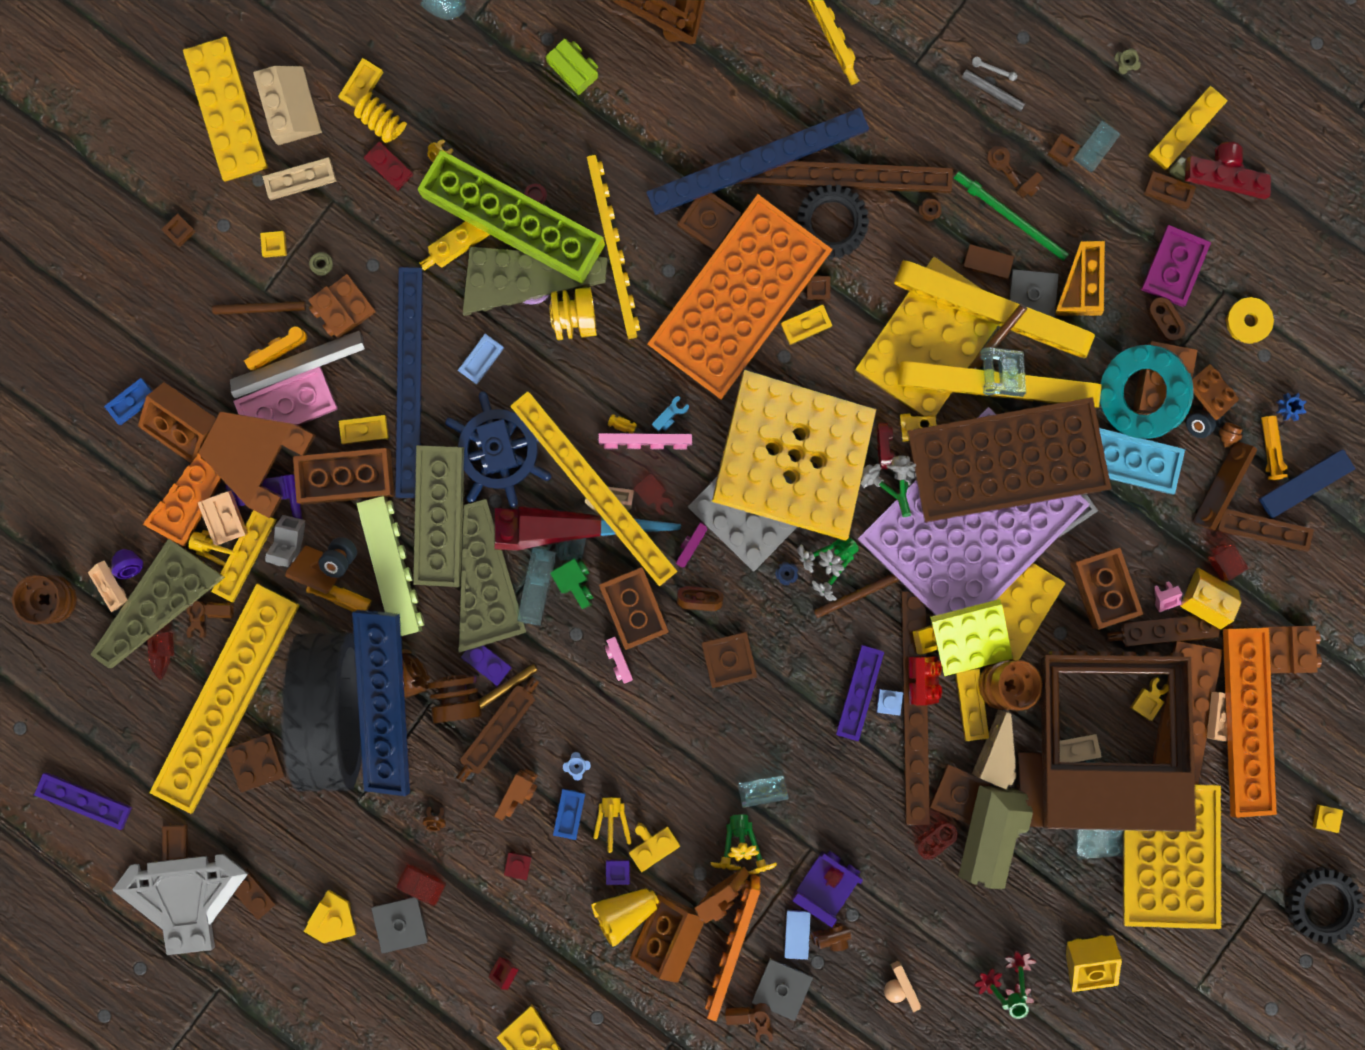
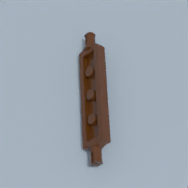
(1165, 631)
(497, 729)

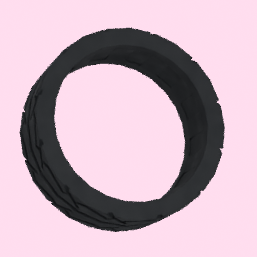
(321, 713)

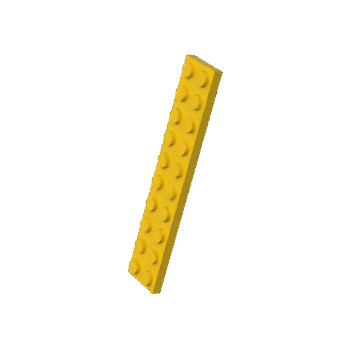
(224, 698)

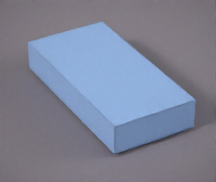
(481, 359)
(797, 934)

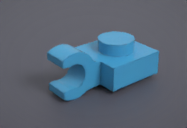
(665, 420)

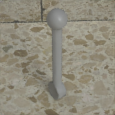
(976, 62)

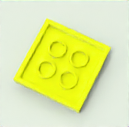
(971, 637)

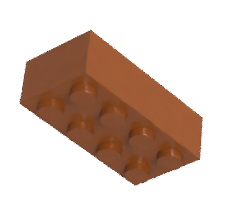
(343, 476)

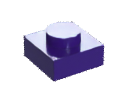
(617, 872)

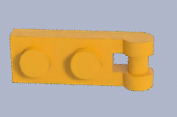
(276, 348)

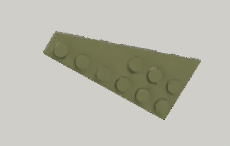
(513, 277)
(164, 592)
(487, 595)

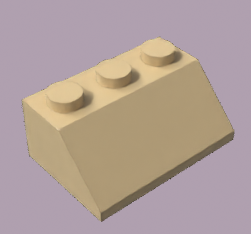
(287, 103)

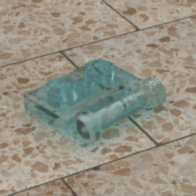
(1010, 372)

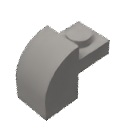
(287, 541)

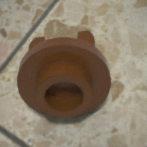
(434, 823)

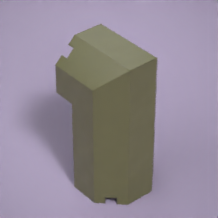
(992, 835)

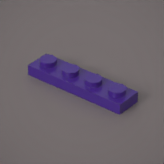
(859, 693)
(83, 801)

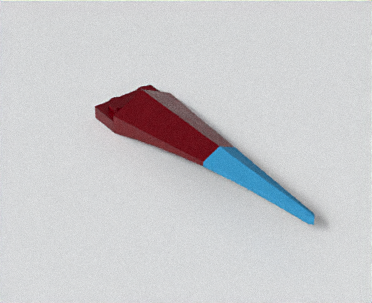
(536, 527)

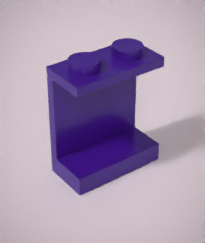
(824, 900)

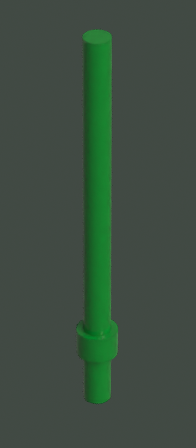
(974, 188)

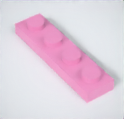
(656, 441)

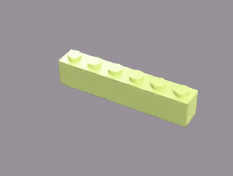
(389, 563)

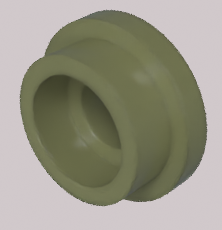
(316, 258)

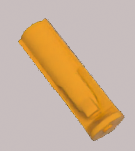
(1273, 448)
(344, 598)

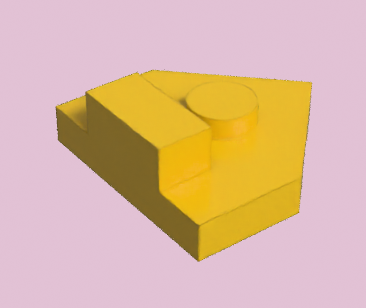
(331, 919)

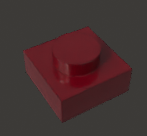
(517, 866)
(503, 973)

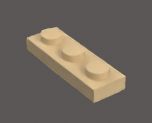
(299, 178)

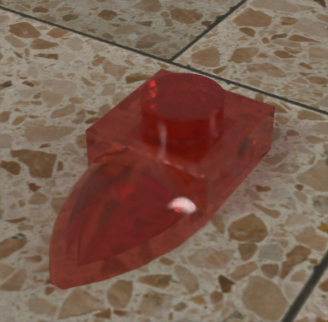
(159, 653)

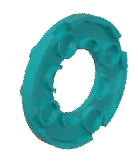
(1177, 400)

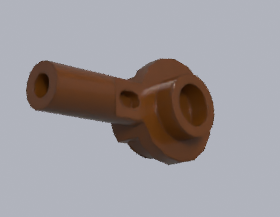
(999, 159)

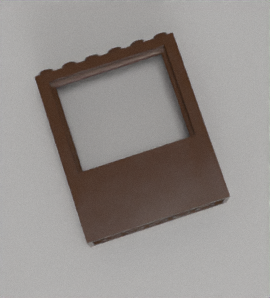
(1120, 793)

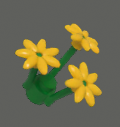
(739, 827)

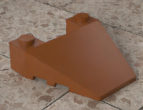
(245, 449)

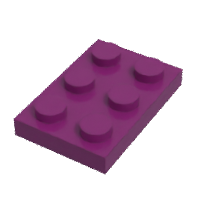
(1175, 265)

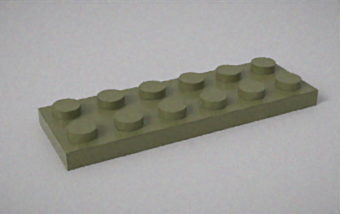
(438, 515)

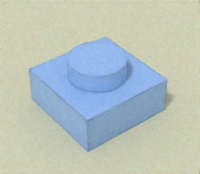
(889, 702)

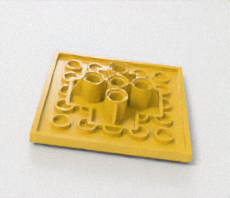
(831, 434)

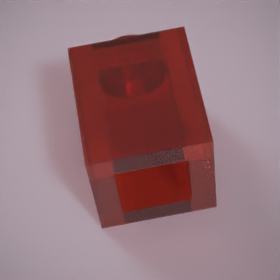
(1227, 562)

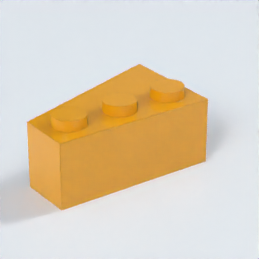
(1085, 284)

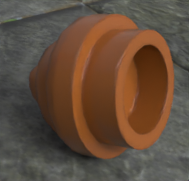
(1230, 434)

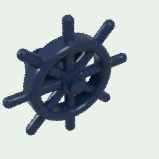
(497, 450)

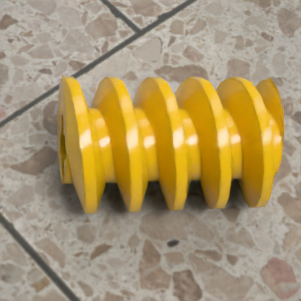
(378, 119)

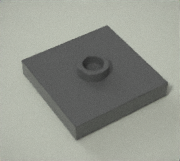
(1034, 290)
(399, 924)
(782, 989)

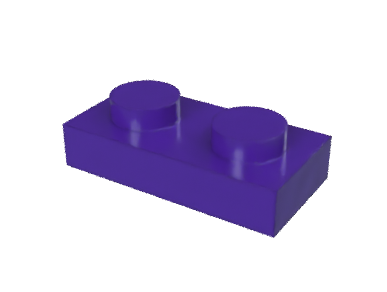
(487, 663)

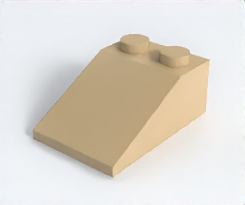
(997, 756)

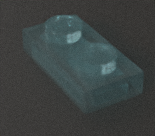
(1096, 146)
(763, 791)

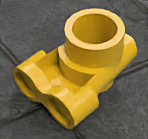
(913, 422)

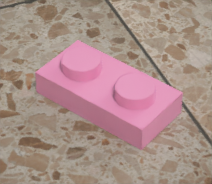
(614, 651)

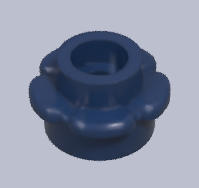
(780, 573)

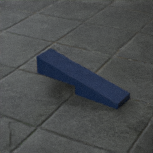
(1307, 483)

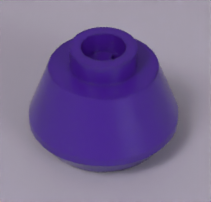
(126, 564)

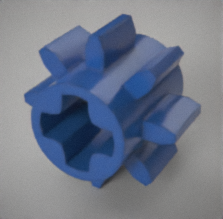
(1285, 409)

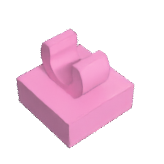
(1168, 598)

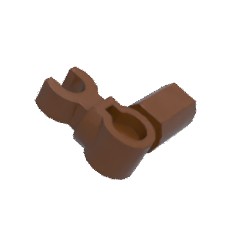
(198, 611)
(759, 1016)

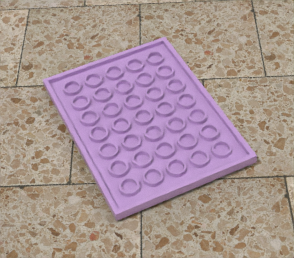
(968, 556)

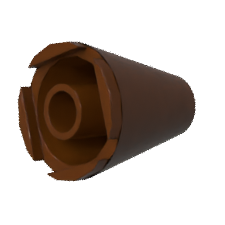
(414, 675)

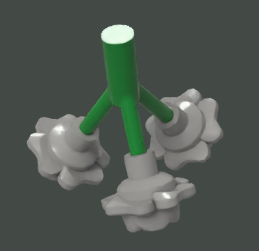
(904, 473)

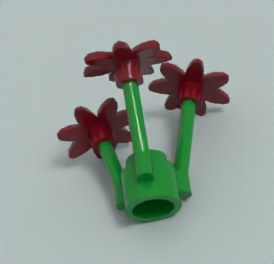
(1017, 1000)

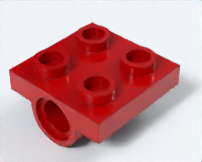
(926, 688)

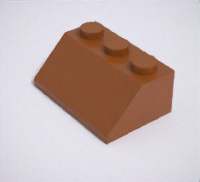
(175, 421)
(667, 939)

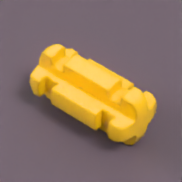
(622, 424)

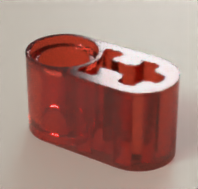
(935, 848)
(421, 885)

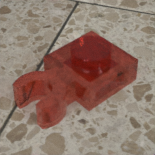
(651, 491)

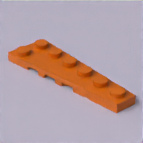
(179, 510)
(750, 895)

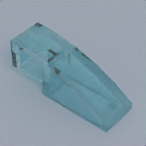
(536, 586)

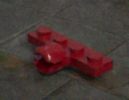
(1228, 172)

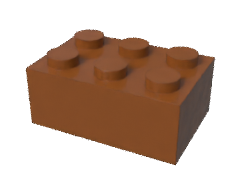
(1151, 387)
(1106, 588)
(634, 608)

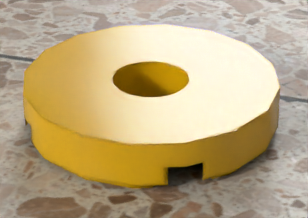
(1263, 320)

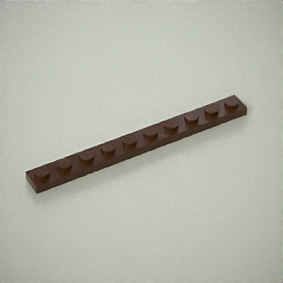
(857, 176)
(914, 720)

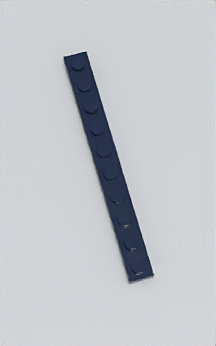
(757, 161)
(409, 378)

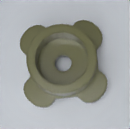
(1130, 55)

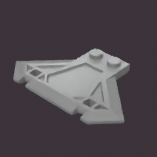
(182, 897)

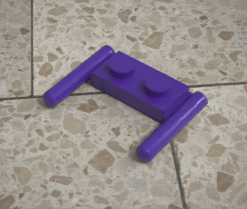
(282, 485)

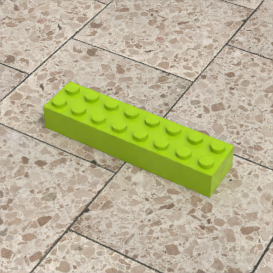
(511, 216)

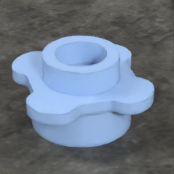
(576, 772)

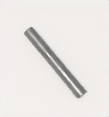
(993, 90)

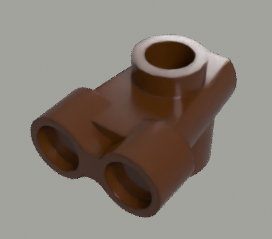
(835, 937)

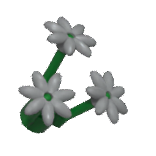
(844, 551)

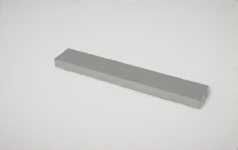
(297, 364)

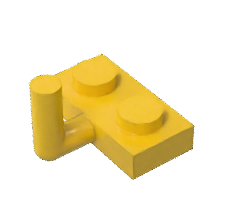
(654, 847)

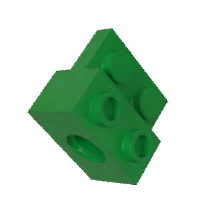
(570, 577)

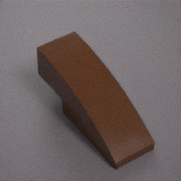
(1030, 781)

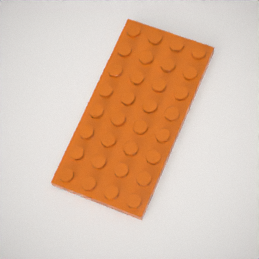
(739, 296)

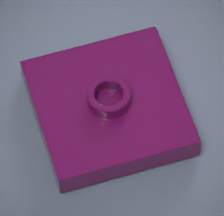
(690, 545)

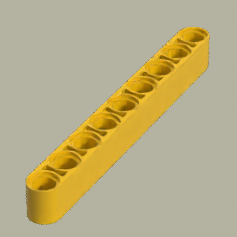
(993, 308)
(972, 381)

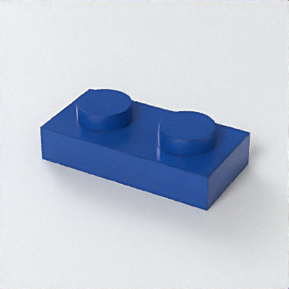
(129, 401)
(569, 814)

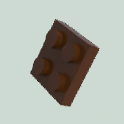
(709, 220)
(729, 660)
(256, 762)
(957, 793)

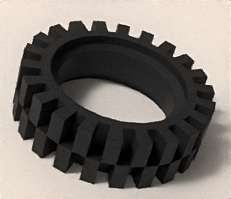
(847, 199)
(1351, 905)

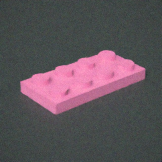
(291, 400)

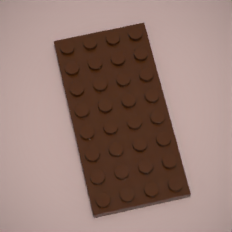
(1009, 460)

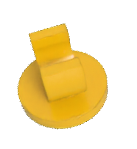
(434, 149)

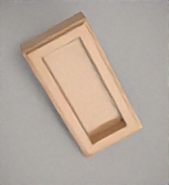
(898, 989)

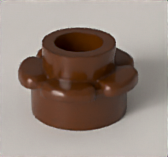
(930, 203)

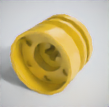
(573, 313)

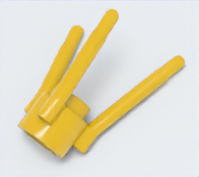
(203, 543)
(610, 809)

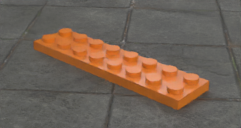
(1249, 722)

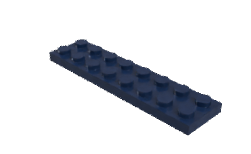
(381, 702)

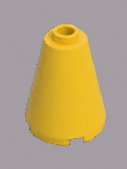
(624, 913)

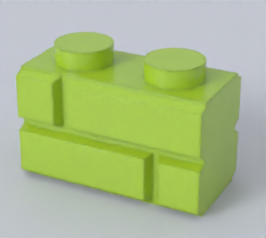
(572, 66)

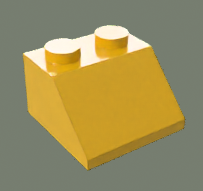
(1211, 599)
(1093, 963)

